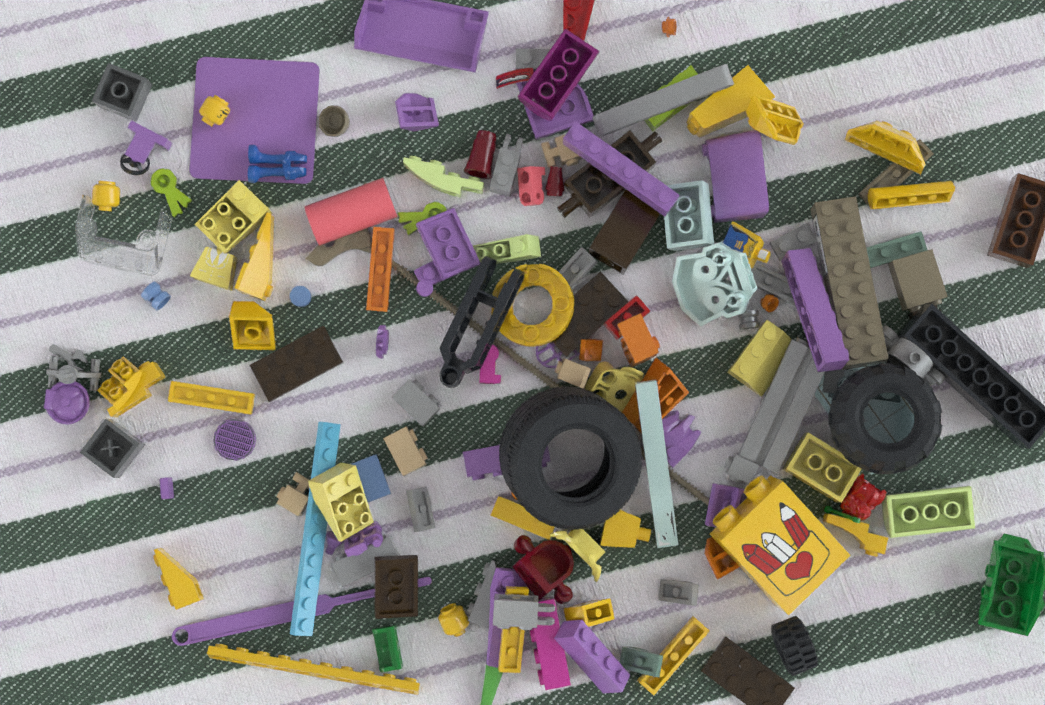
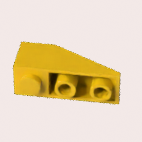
(181, 584)

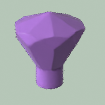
(332, 542)

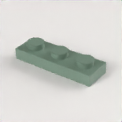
(896, 249)

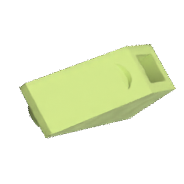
(510, 249)

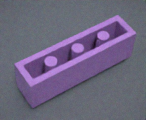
(487, 461)
(592, 656)

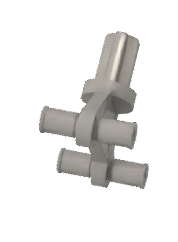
(68, 374)

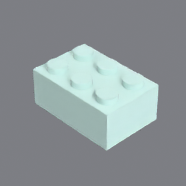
(690, 219)

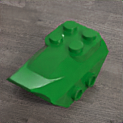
(1013, 586)

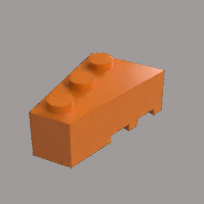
(637, 341)
(670, 392)

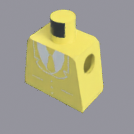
(215, 268)

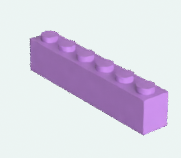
(620, 169)
(815, 310)

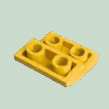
(121, 384)

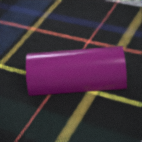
(557, 75)

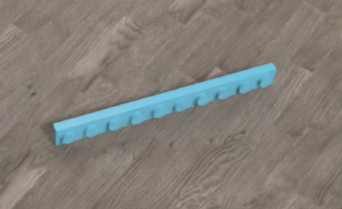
(313, 536)

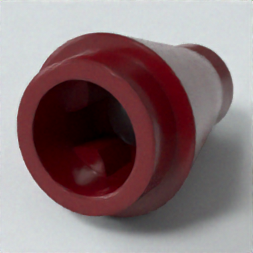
(555, 182)

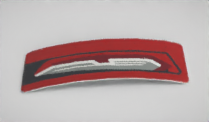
(514, 76)

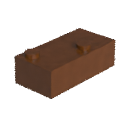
(1020, 222)

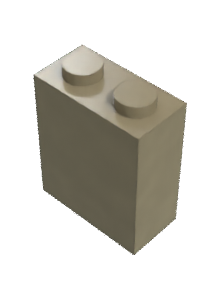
(917, 280)

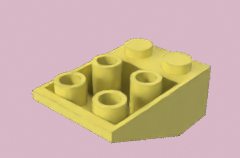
(233, 217)
(341, 500)

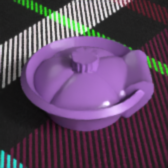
(66, 402)

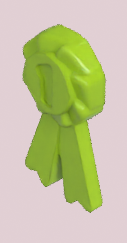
(165, 182)
(430, 210)

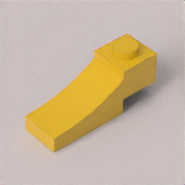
(150, 376)
(518, 516)
(869, 542)

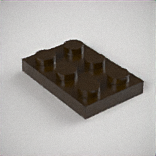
(395, 586)

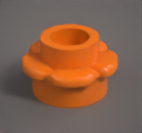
(669, 27)

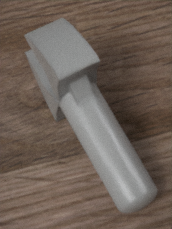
(68, 356)

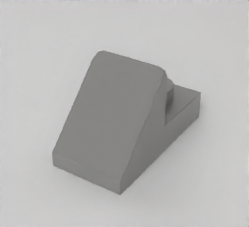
(678, 592)

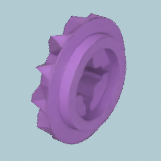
(382, 341)

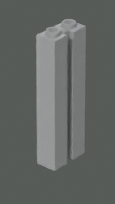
(782, 407)

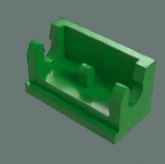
(387, 648)

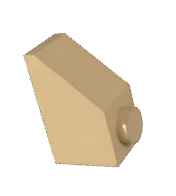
(572, 372)

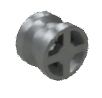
(749, 319)

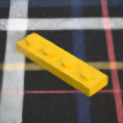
(211, 397)
(512, 641)

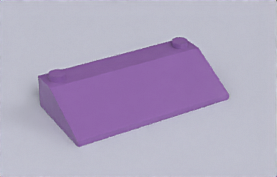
(422, 32)

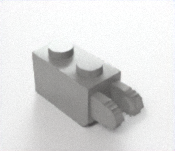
(506, 168)

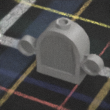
(907, 354)

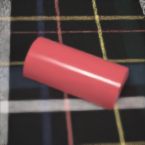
(350, 211)

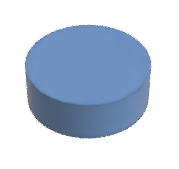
(300, 296)

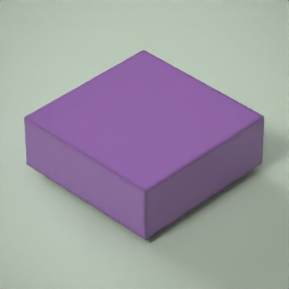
(166, 488)

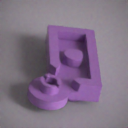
(428, 277)

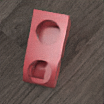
(531, 185)

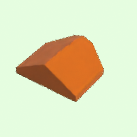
(718, 559)

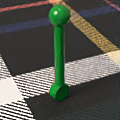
(828, 509)

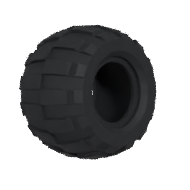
(848, 426)

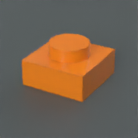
(591, 350)

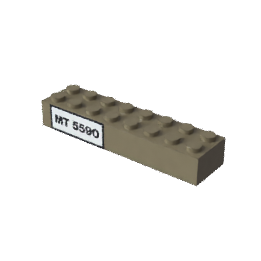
(849, 280)

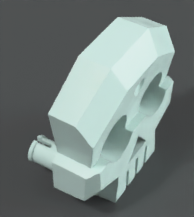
(697, 288)

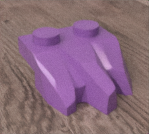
(678, 436)
(721, 497)

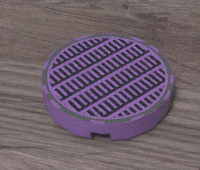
(234, 439)

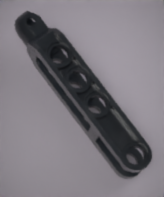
(455, 368)

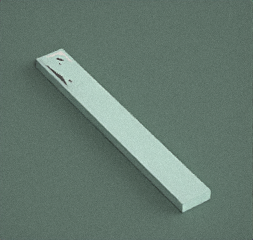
(656, 463)

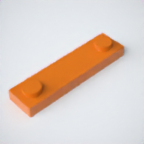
(380, 269)

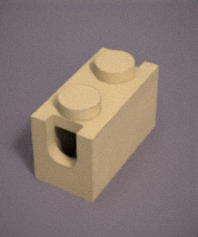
(405, 450)

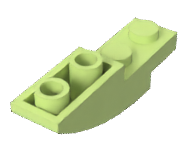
(434, 175)

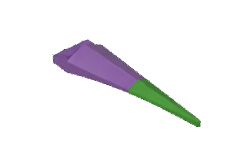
(502, 578)

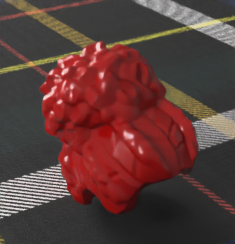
(862, 498)

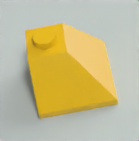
(251, 326)

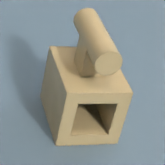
(564, 153)
(294, 498)

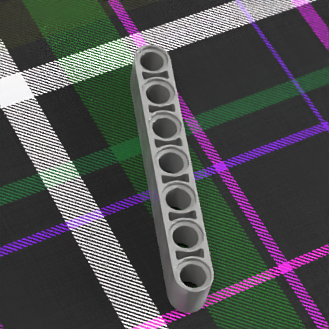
(663, 100)

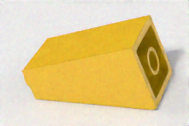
(728, 104)

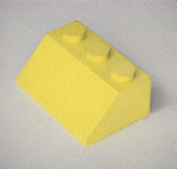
(761, 358)

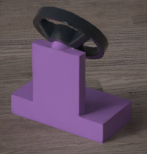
(141, 147)

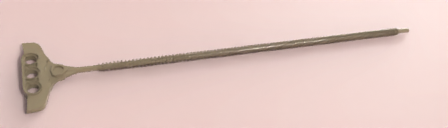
(363, 241)

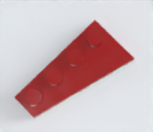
(577, 16)

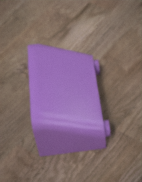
(737, 176)

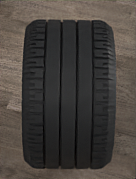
(537, 425)

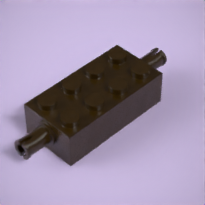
(594, 189)

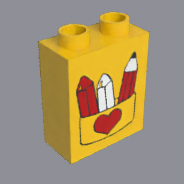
(778, 542)

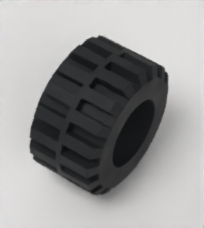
(794, 645)

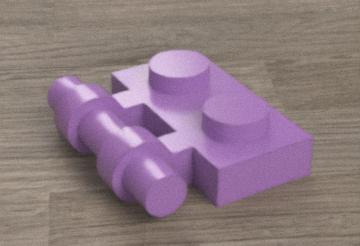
(358, 542)

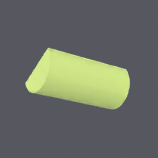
(928, 511)

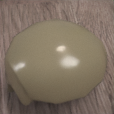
(334, 121)

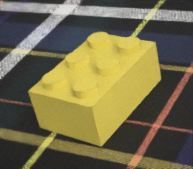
(821, 467)

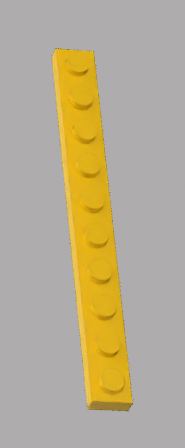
(304, 667)

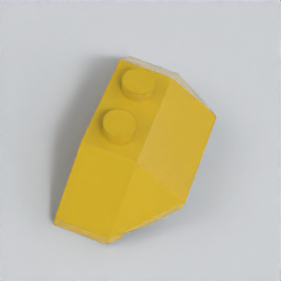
(774, 119)
(888, 143)

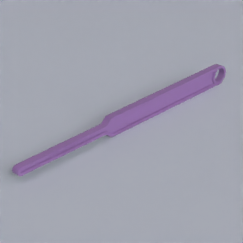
(265, 617)

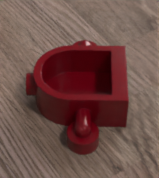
(545, 567)

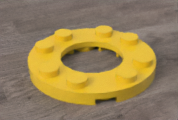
(561, 313)

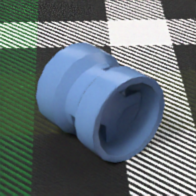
(155, 295)

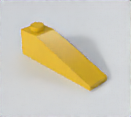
(257, 275)

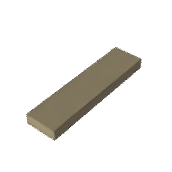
(894, 174)

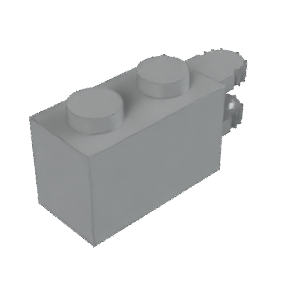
(520, 611)

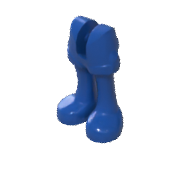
(290, 157)

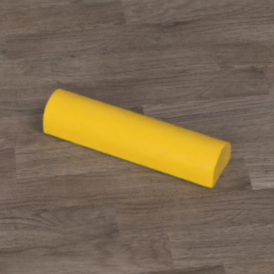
(910, 195)
(675, 653)

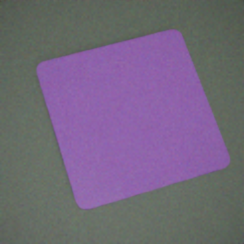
(269, 107)

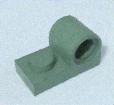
(641, 661)

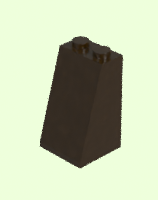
(623, 232)

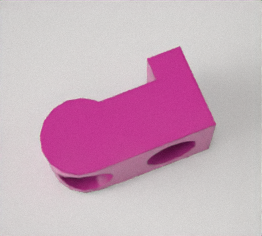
(488, 370)

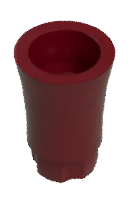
(481, 155)

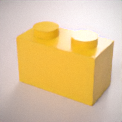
(591, 612)

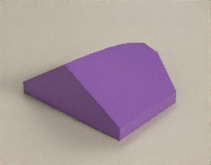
(416, 112)

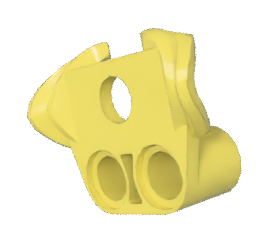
(617, 380)
(584, 547)

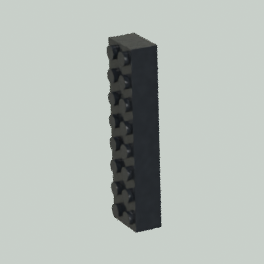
(977, 376)

